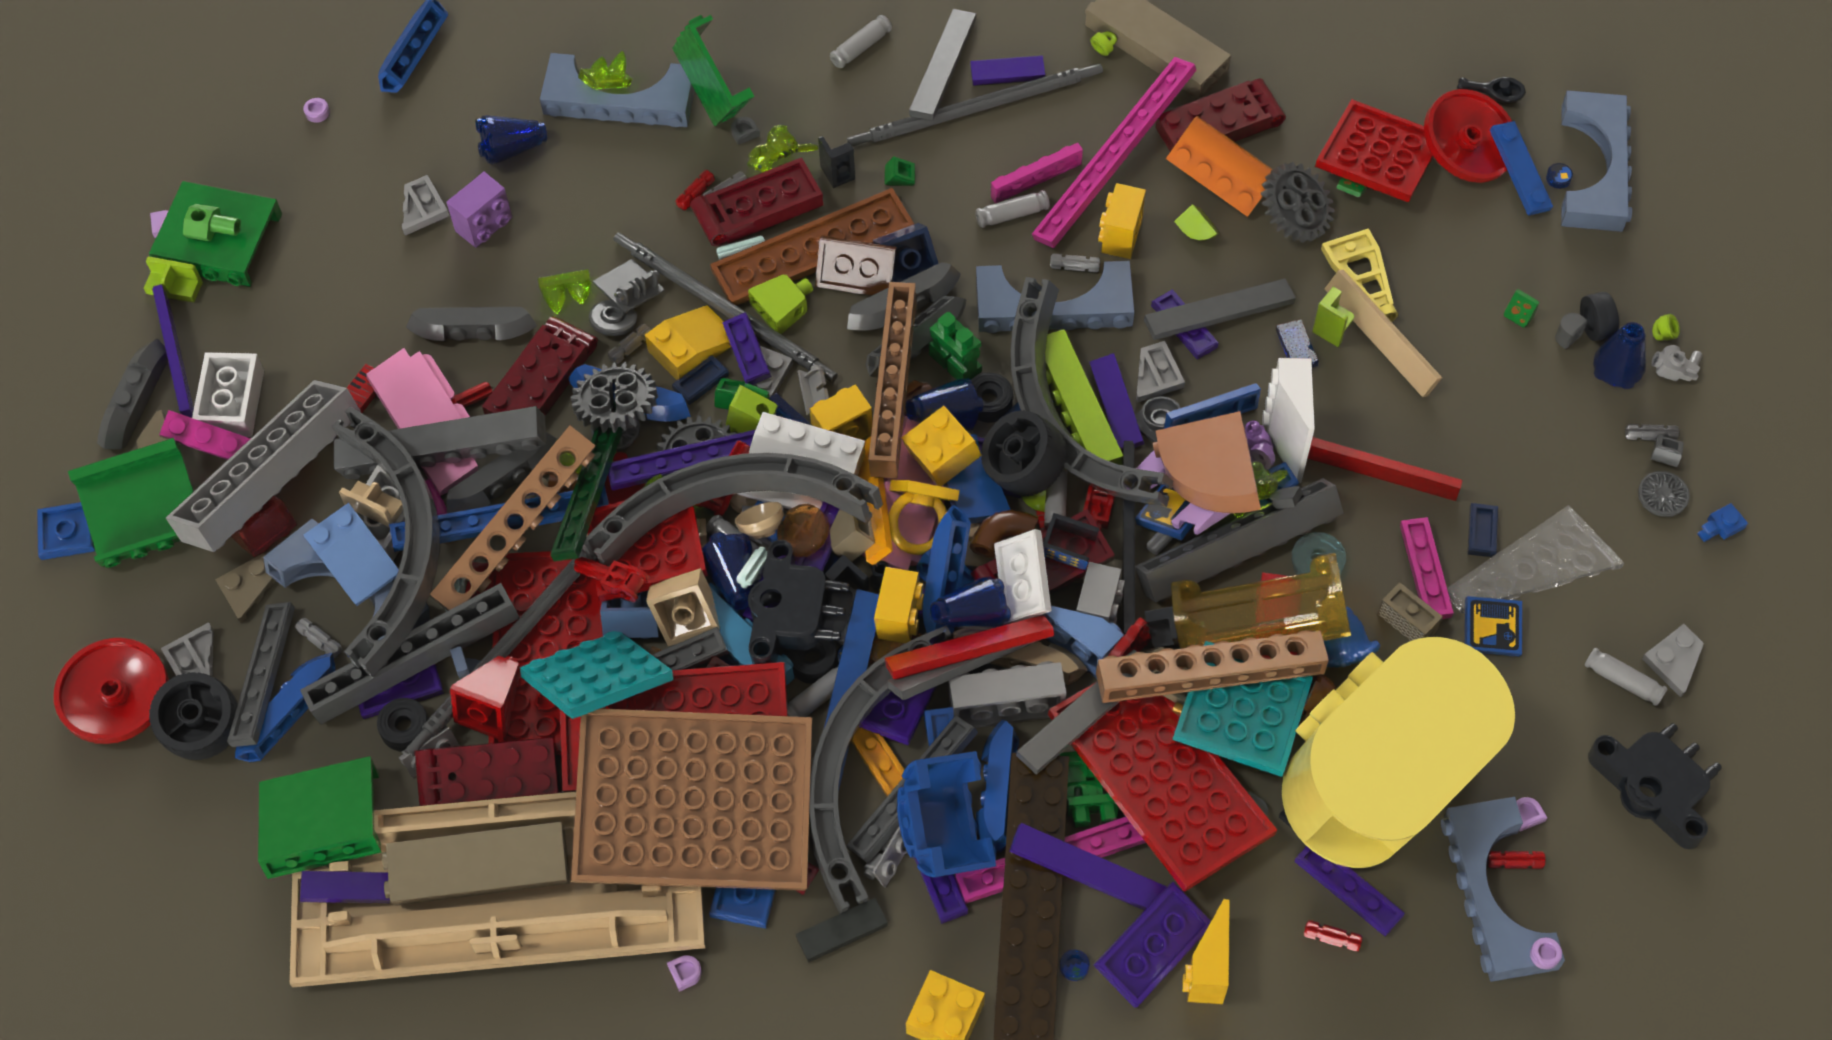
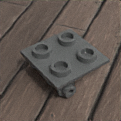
(629, 285)

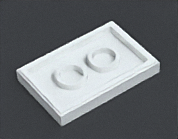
(1024, 575)

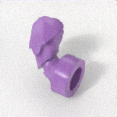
(1260, 444)

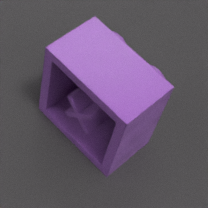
(479, 209)

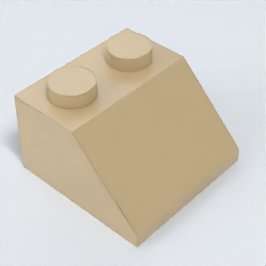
(683, 606)

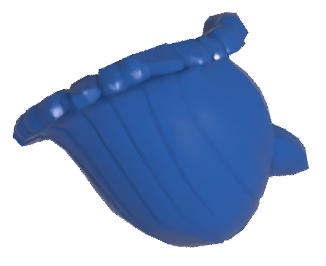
(1350, 649)

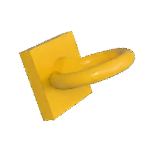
(922, 495)

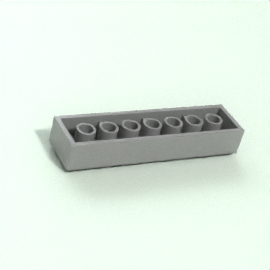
(261, 466)

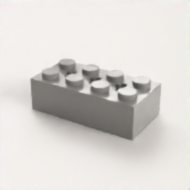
(1007, 694)

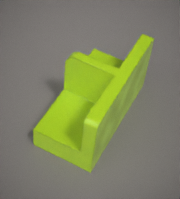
(178, 279)
(1332, 318)

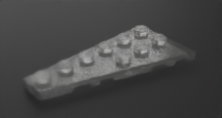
(1539, 560)

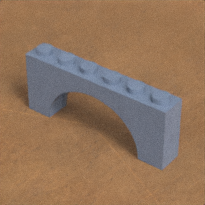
(662, 104)
(1605, 121)
(1103, 306)
(297, 560)
(1472, 834)

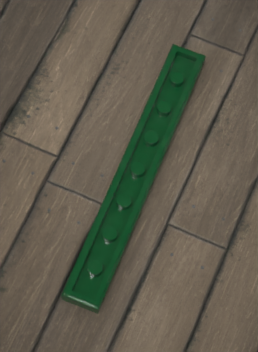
(586, 496)

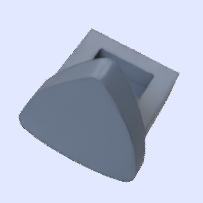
(463, 665)

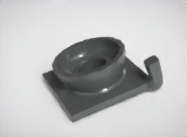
(1153, 415)

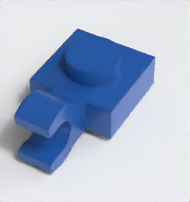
(1724, 522)

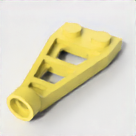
(1356, 247)

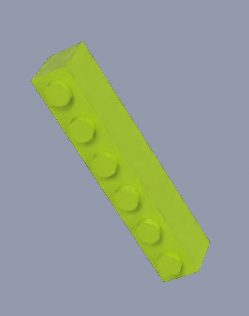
(1077, 400)

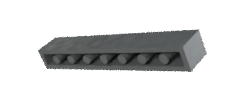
(454, 440)
(1239, 541)
(418, 651)

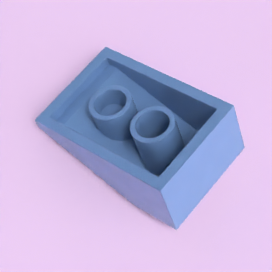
(352, 554)
(629, 618)
(1083, 635)

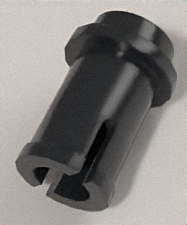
(877, 574)

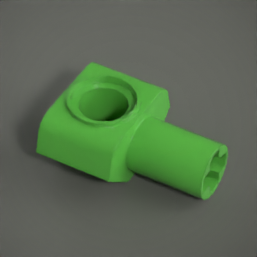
(204, 220)

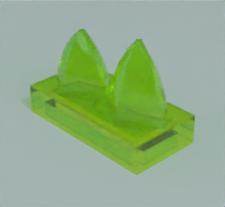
(605, 77)
(554, 288)

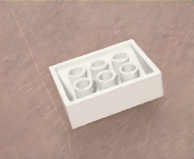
(1291, 412)
(788, 436)

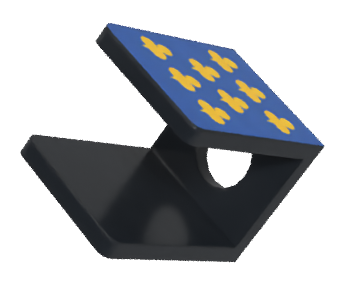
(1074, 527)

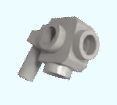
(1673, 364)

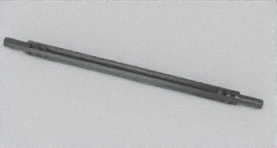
(977, 104)
(721, 304)
(503, 647)

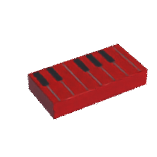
(361, 388)

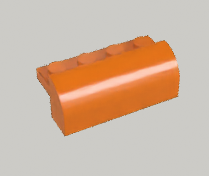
(1220, 165)

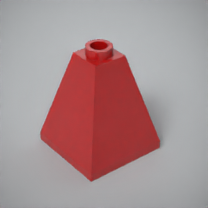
(487, 697)

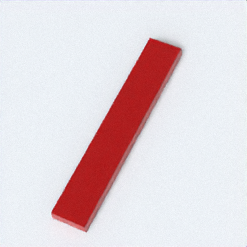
(1384, 469)
(969, 647)

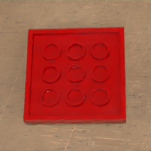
(1377, 151)
(662, 552)

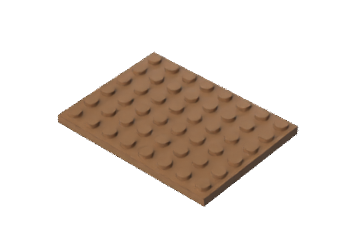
(692, 800)

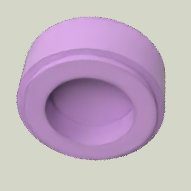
(316, 110)
(1546, 953)

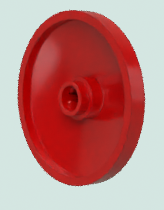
(1461, 137)
(109, 690)

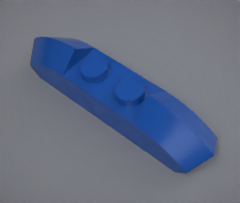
(411, 46)
(669, 405)
(946, 561)
(286, 707)
(993, 816)

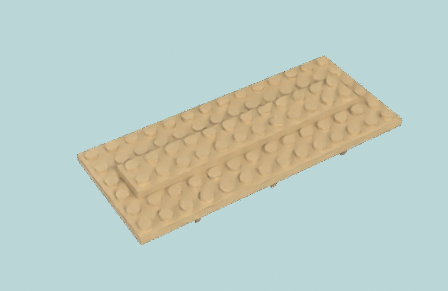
(485, 930)

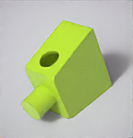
(780, 301)
(747, 410)

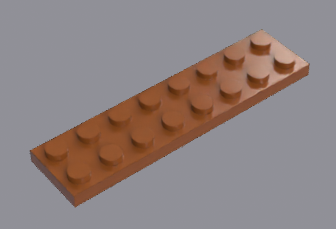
(797, 250)

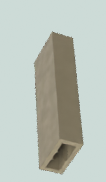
(1158, 38)
(476, 863)

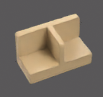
(373, 502)

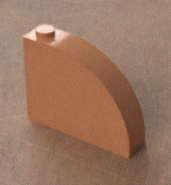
(1210, 463)

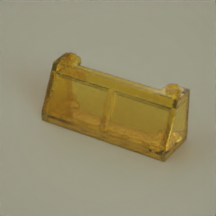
(1263, 608)

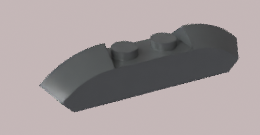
(930, 287)
(470, 323)
(922, 326)
(132, 395)
(495, 478)

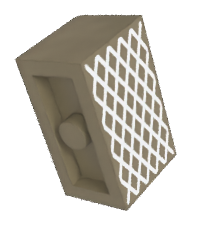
(1409, 614)

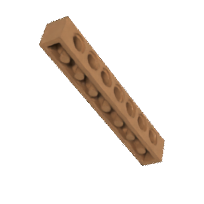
(892, 380)
(569, 442)
(1200, 676)

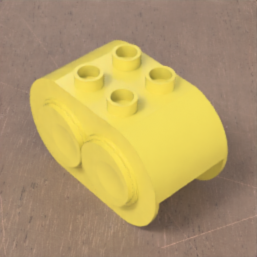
(1394, 749)

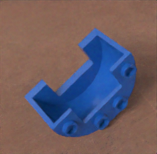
(939, 818)

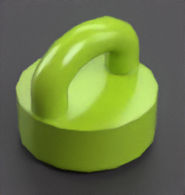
(1102, 44)
(1667, 326)

